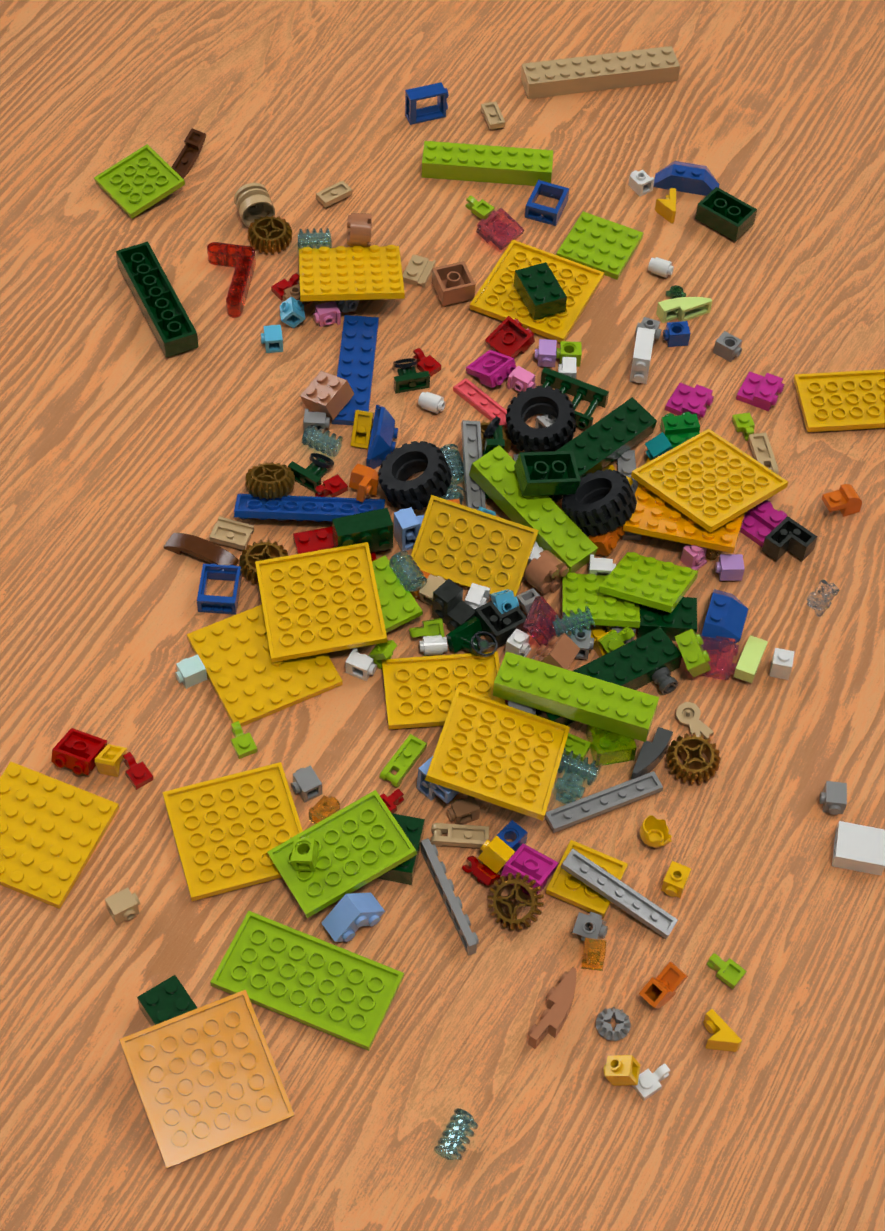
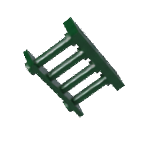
(580, 390)

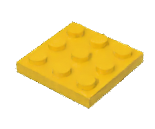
(575, 892)

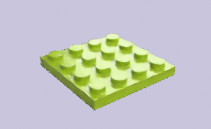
(139, 181)
(600, 244)
(649, 581)
(396, 603)
(606, 610)

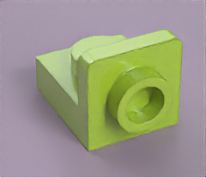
(382, 652)

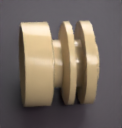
(252, 202)

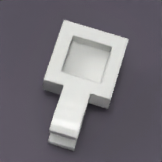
(650, 1082)

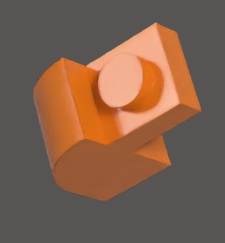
(365, 481)
(844, 499)
(662, 989)

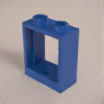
(428, 113)
(550, 215)
(219, 604)

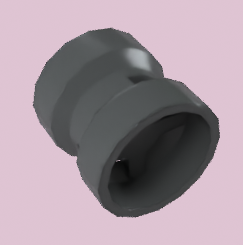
(663, 678)

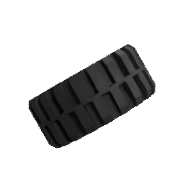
(540, 401)
(408, 461)
(600, 502)

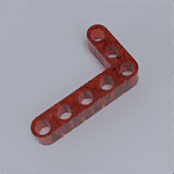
(244, 262)

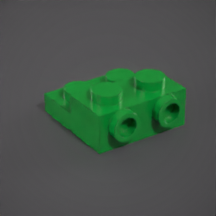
(680, 427)

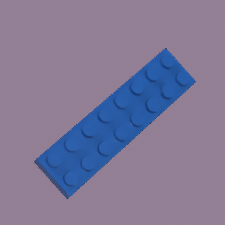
(357, 363)
(302, 507)

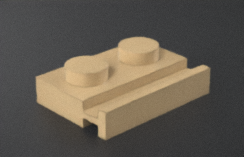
(418, 271)
(231, 533)

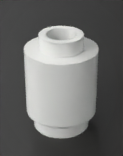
(660, 267)
(431, 402)
(433, 645)

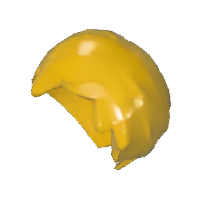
(654, 832)

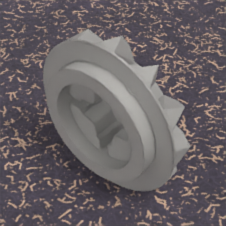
(605, 1029)

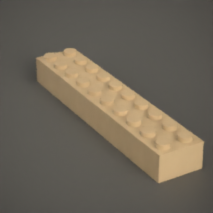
(600, 72)

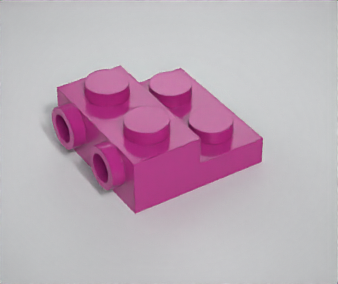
(492, 368)
(760, 390)
(690, 400)
(761, 521)
(531, 863)

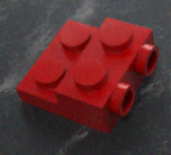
(510, 338)
(77, 751)

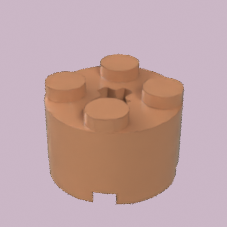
(360, 229)
(546, 572)

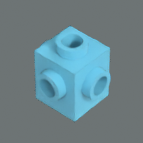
(292, 312)
(504, 600)

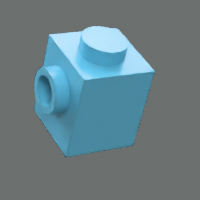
(272, 338)

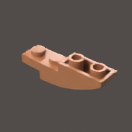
(557, 1010)

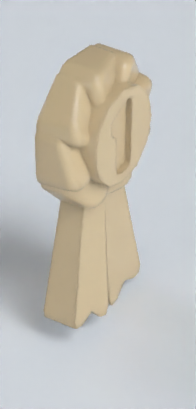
(689, 715)

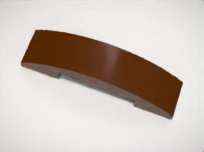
(190, 152)
(200, 548)

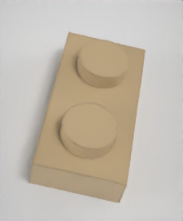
(493, 115)
(334, 194)

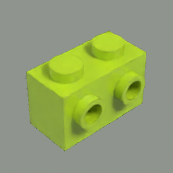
(693, 653)

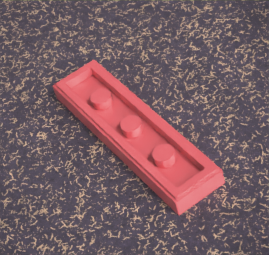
(480, 401)

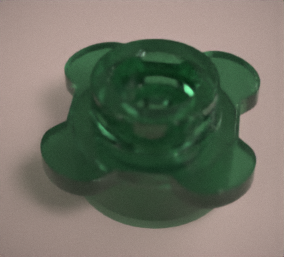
(675, 292)

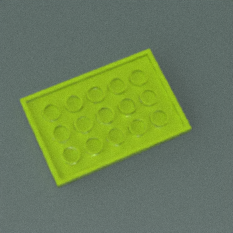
(352, 851)

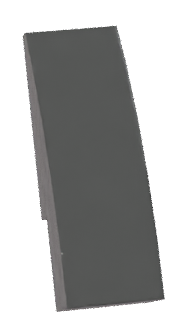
(652, 752)

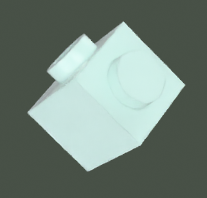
(191, 671)

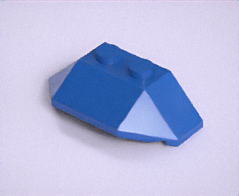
(686, 178)
(381, 438)
(725, 616)

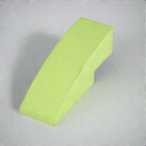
(683, 308)
(750, 659)

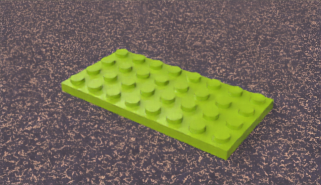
(308, 980)

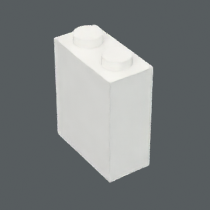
(642, 355)
(859, 848)

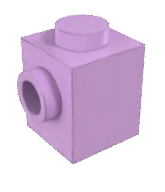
(546, 353)
(730, 567)

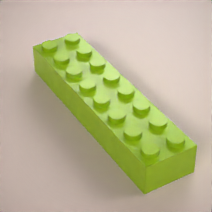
(486, 163)
(556, 533)
(575, 696)

